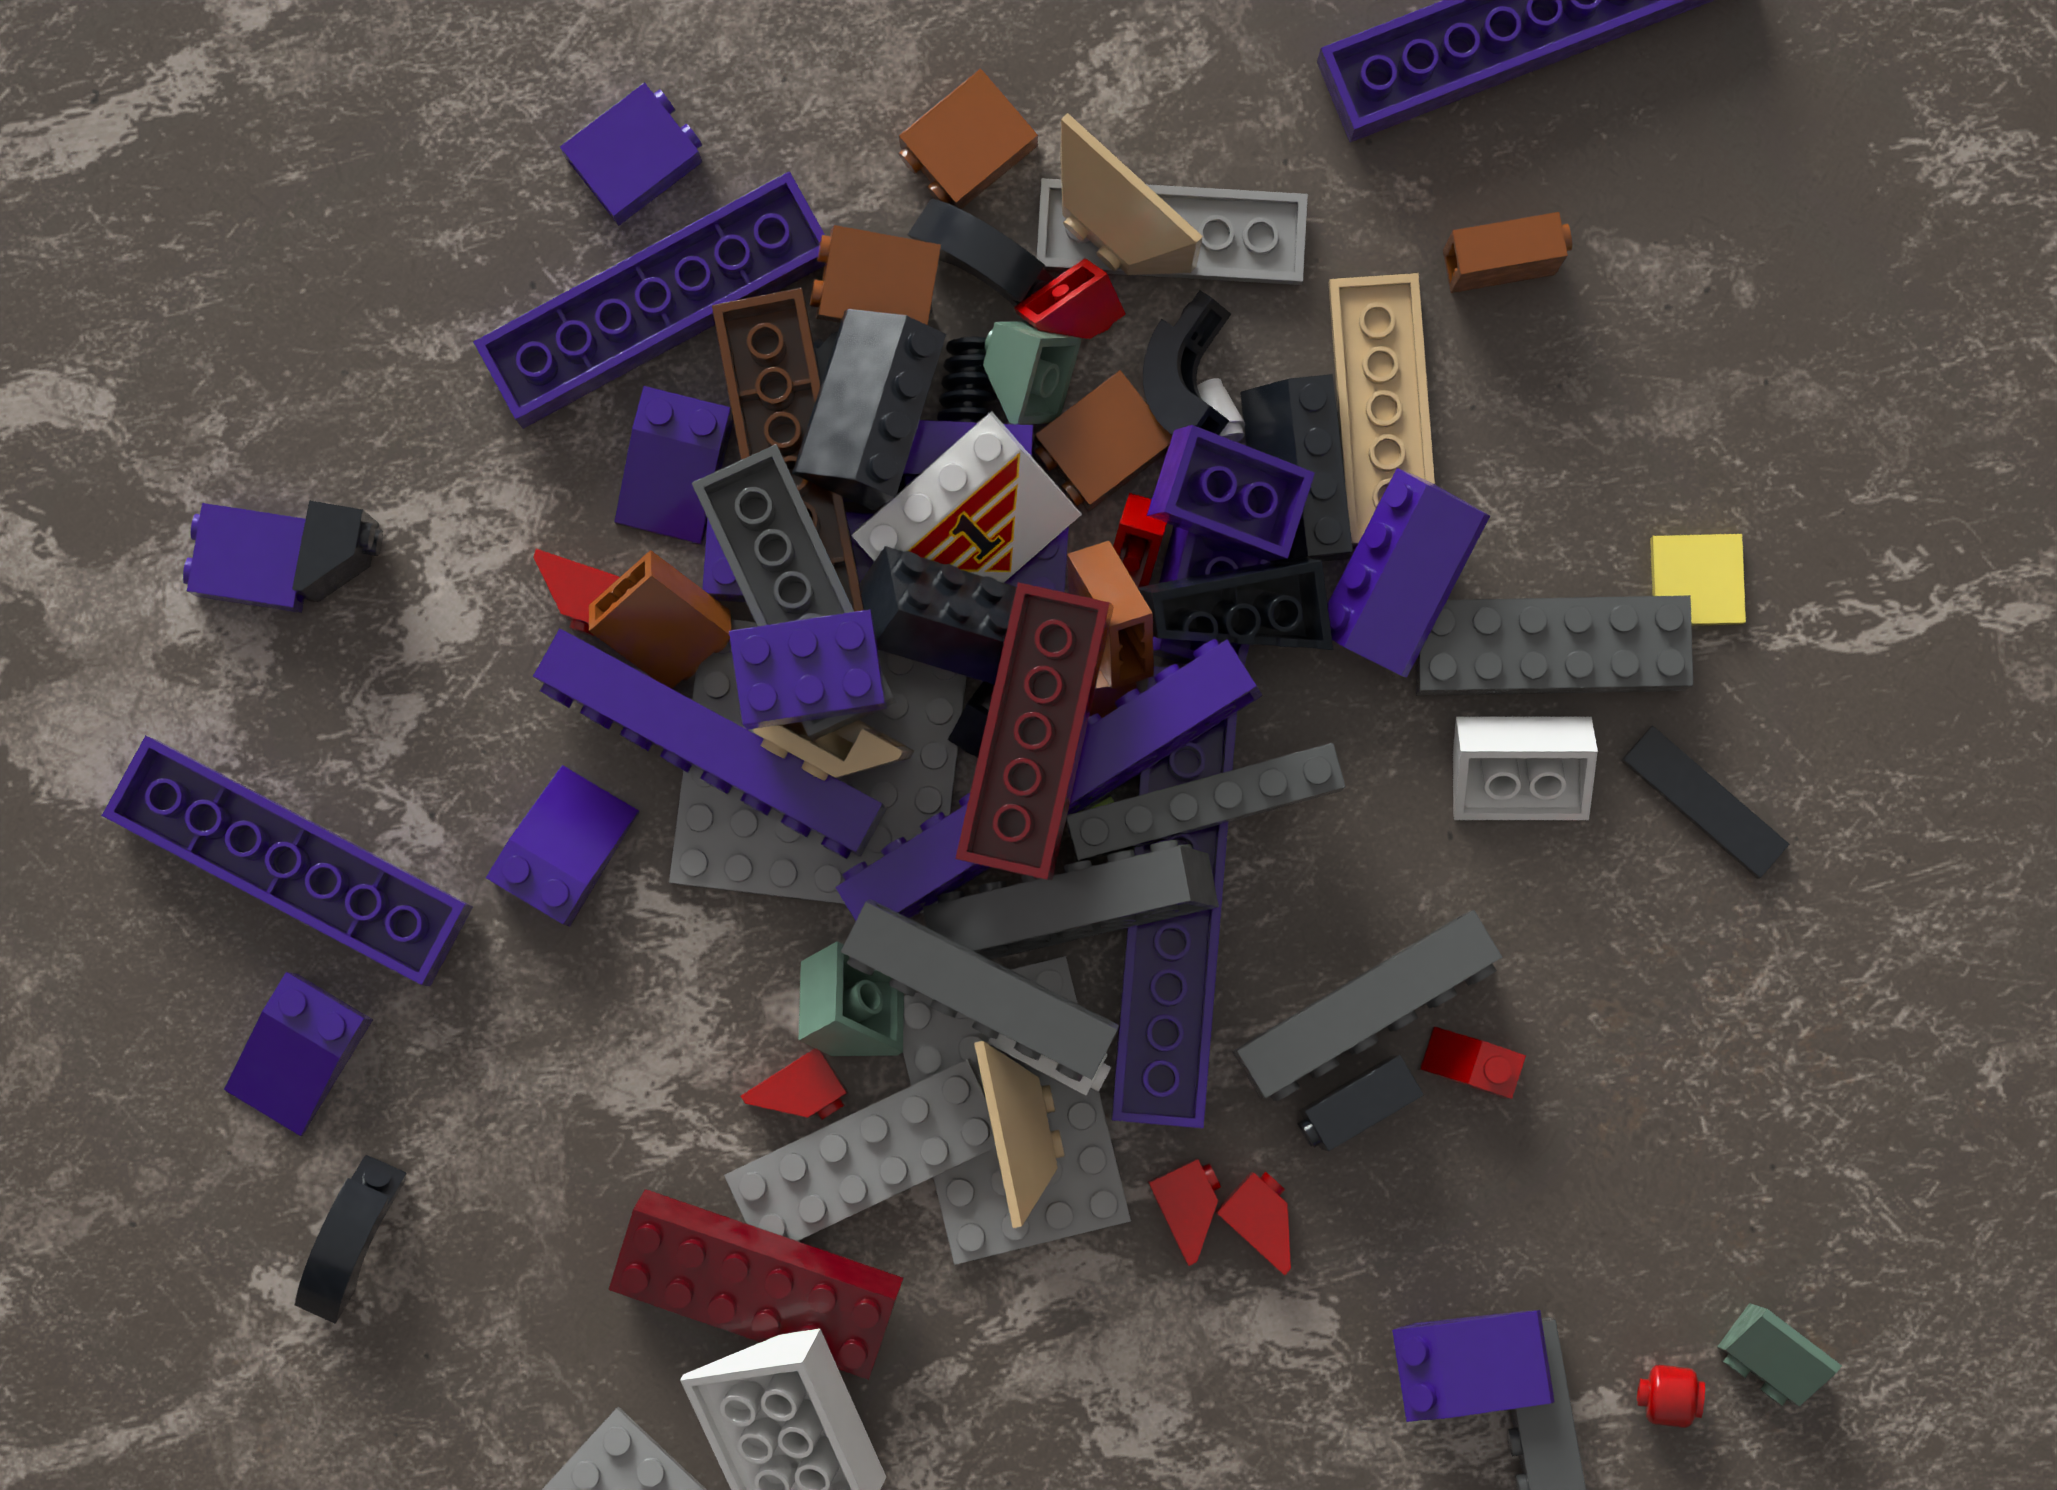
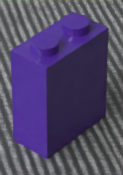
(633, 152)
(245, 557)

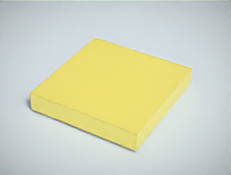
(1706, 569)

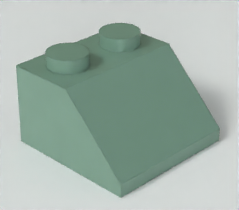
(1030, 370)
(848, 1009)
(1777, 1356)

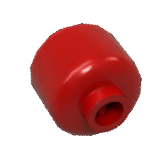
(1671, 1396)

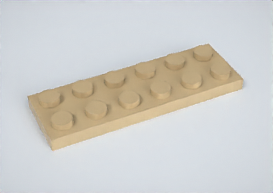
(1379, 387)

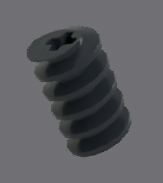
(965, 382)

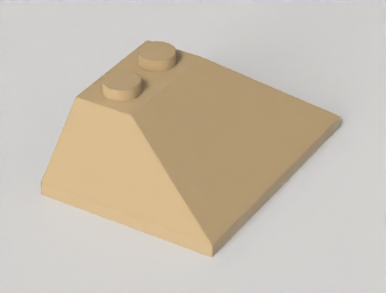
(1120, 211)
(837, 753)
(1019, 1129)

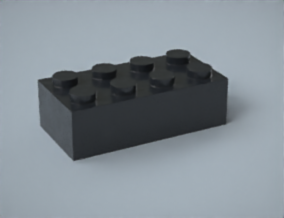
(938, 613)

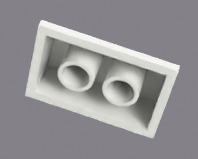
(1523, 768)

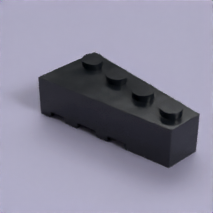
(1250, 605)

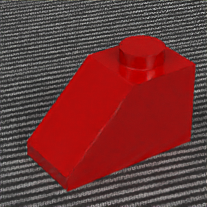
(1074, 303)
(1138, 539)
(573, 586)
(1473, 1062)
(801, 1088)
(1187, 1204)
(1260, 1218)

